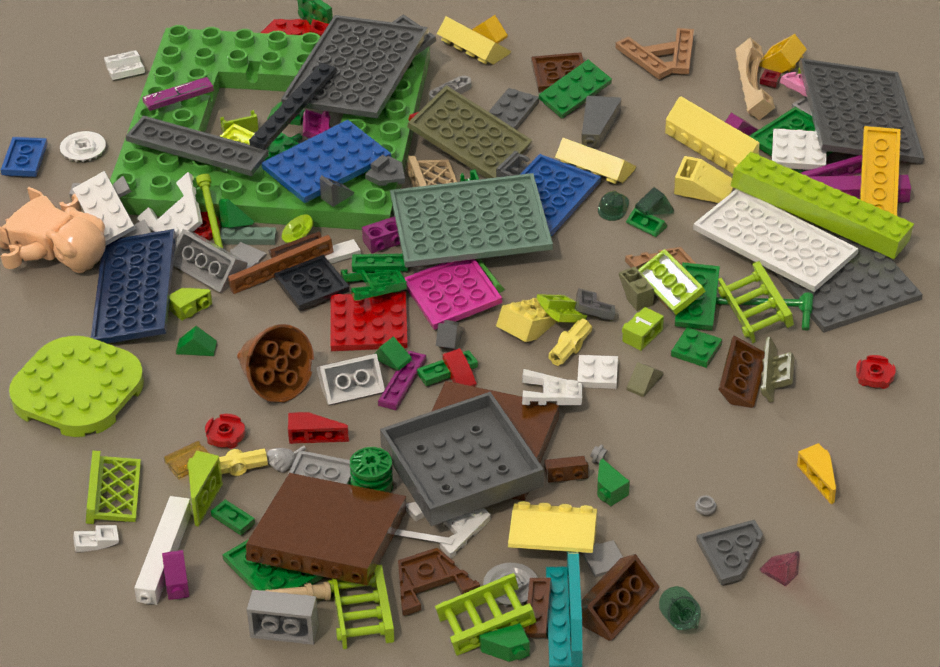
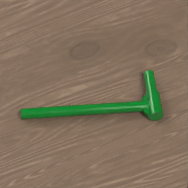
(805, 304)

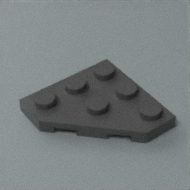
(730, 549)

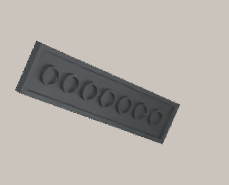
(197, 145)

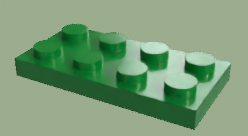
(574, 87)
(701, 311)

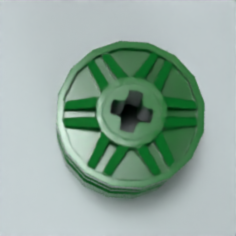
(372, 469)

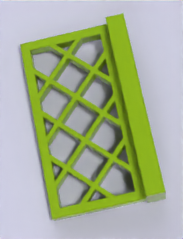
(95, 491)

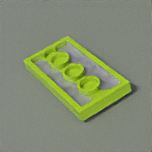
(671, 281)

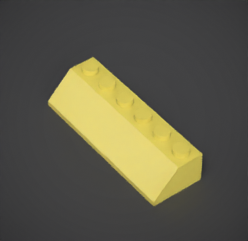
(708, 135)

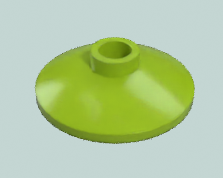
(297, 228)

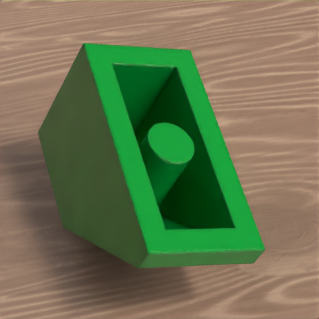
(611, 484)
(506, 643)

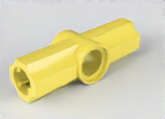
(570, 342)
(238, 462)

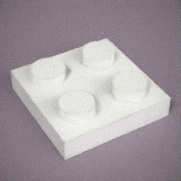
(598, 371)

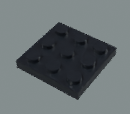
(311, 282)

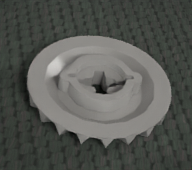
(522, 575)

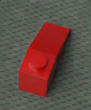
(312, 428)

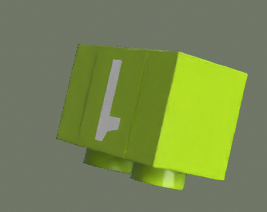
(642, 328)

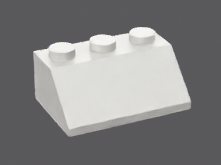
(351, 379)

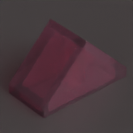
(782, 567)

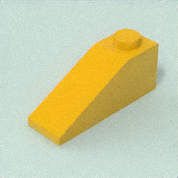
(817, 466)

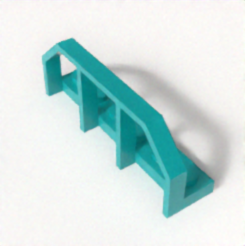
(559, 628)

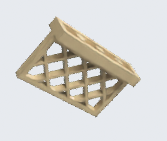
(417, 174)

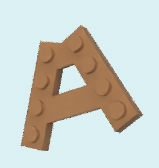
(648, 59)

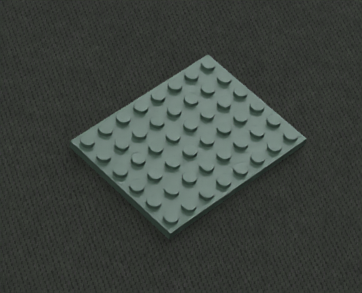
(470, 220)

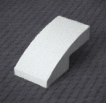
(102, 537)

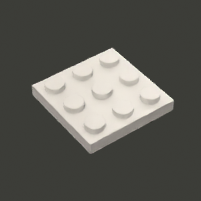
(797, 149)

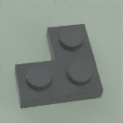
(587, 304)

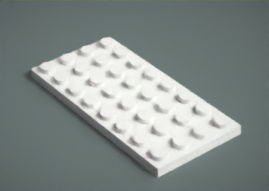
(776, 239)

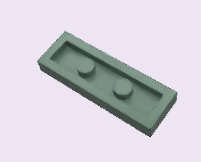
(248, 235)

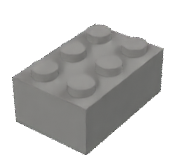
(282, 617)

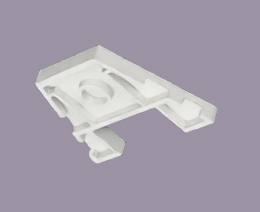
(182, 215)
(554, 389)
(461, 526)

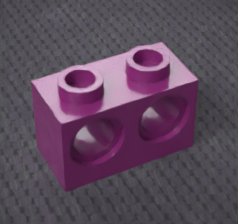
(381, 235)

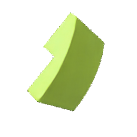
(560, 307)

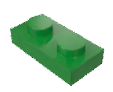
(233, 517)

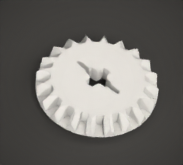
(82, 146)

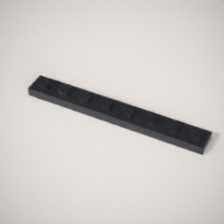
(292, 106)

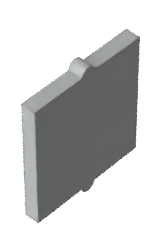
(248, 254)
(602, 558)

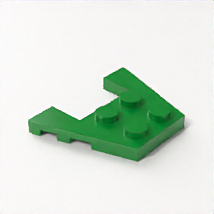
(376, 283)

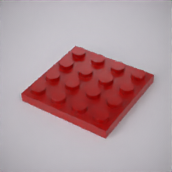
(368, 321)

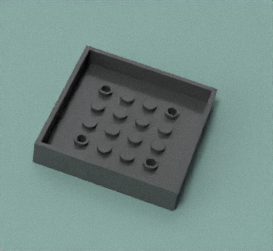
(461, 458)

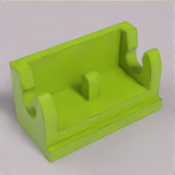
(249, 123)

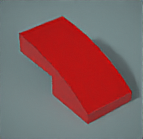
(459, 368)

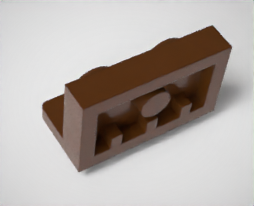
(566, 469)

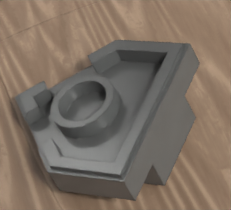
(385, 171)

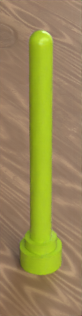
(204, 182)

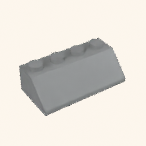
(206, 260)

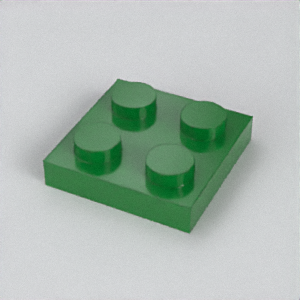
(696, 347)

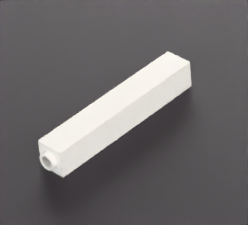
(166, 539)

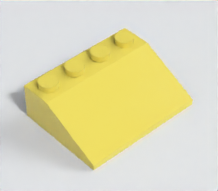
(553, 527)

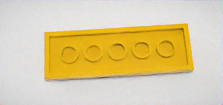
(880, 167)

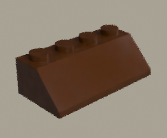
(617, 597)

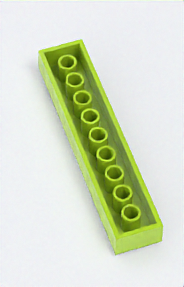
(822, 205)

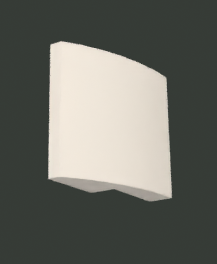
(124, 65)

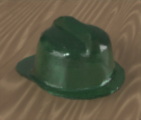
(613, 206)
(680, 608)

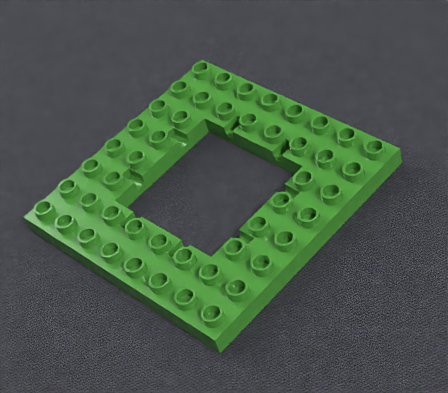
(254, 63)

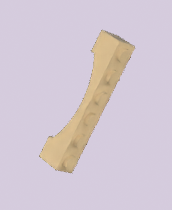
(758, 101)

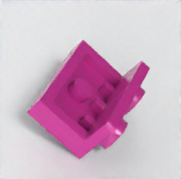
(315, 123)

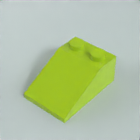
(204, 481)

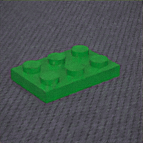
(315, 10)

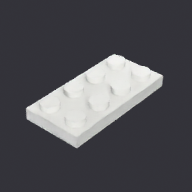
(101, 200)

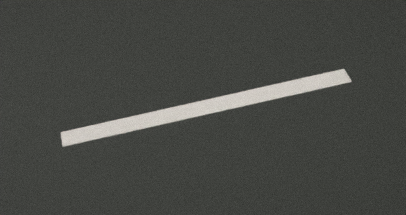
(424, 536)

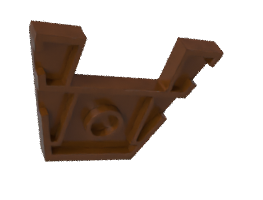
(426, 572)

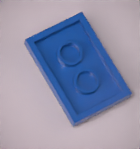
(24, 156)

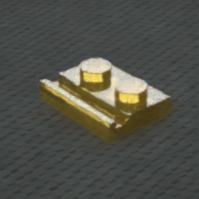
(179, 459)

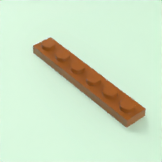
(265, 270)

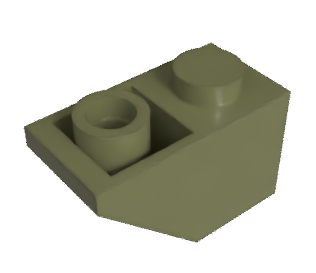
(636, 288)

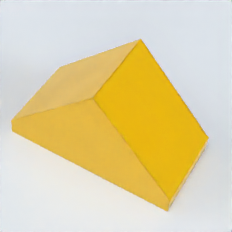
(491, 29)

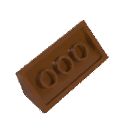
(742, 373)

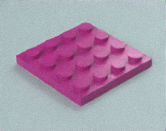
(452, 291)

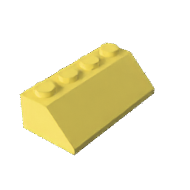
(472, 42)
(594, 161)

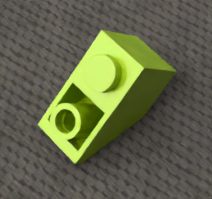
(188, 301)

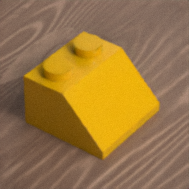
(783, 55)

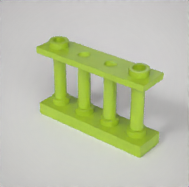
(766, 288)
(381, 612)
(469, 639)

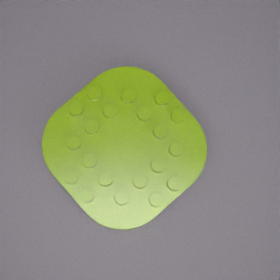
(76, 385)

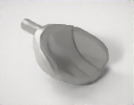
(282, 458)

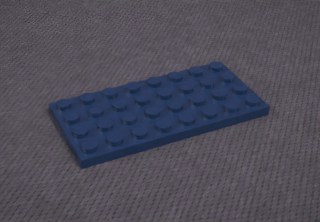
(134, 287)

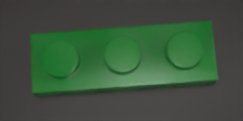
(374, 262)
(438, 371)

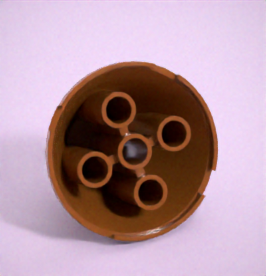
(277, 362)

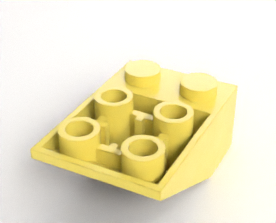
(701, 181)
(525, 319)

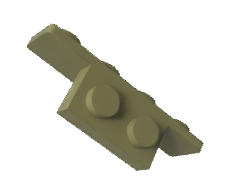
(777, 370)

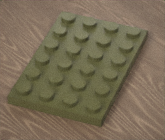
(468, 132)

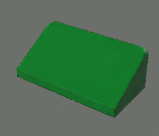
(646, 223)

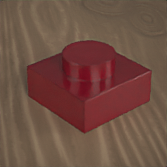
(770, 78)

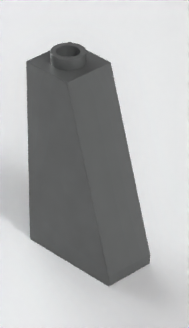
(599, 119)

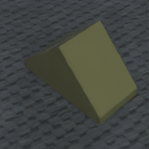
(643, 379)

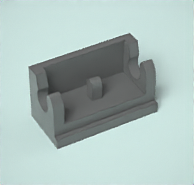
(512, 165)

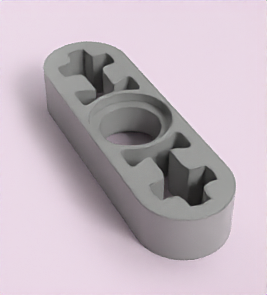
(460, 84)

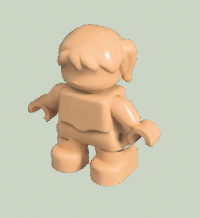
(50, 233)

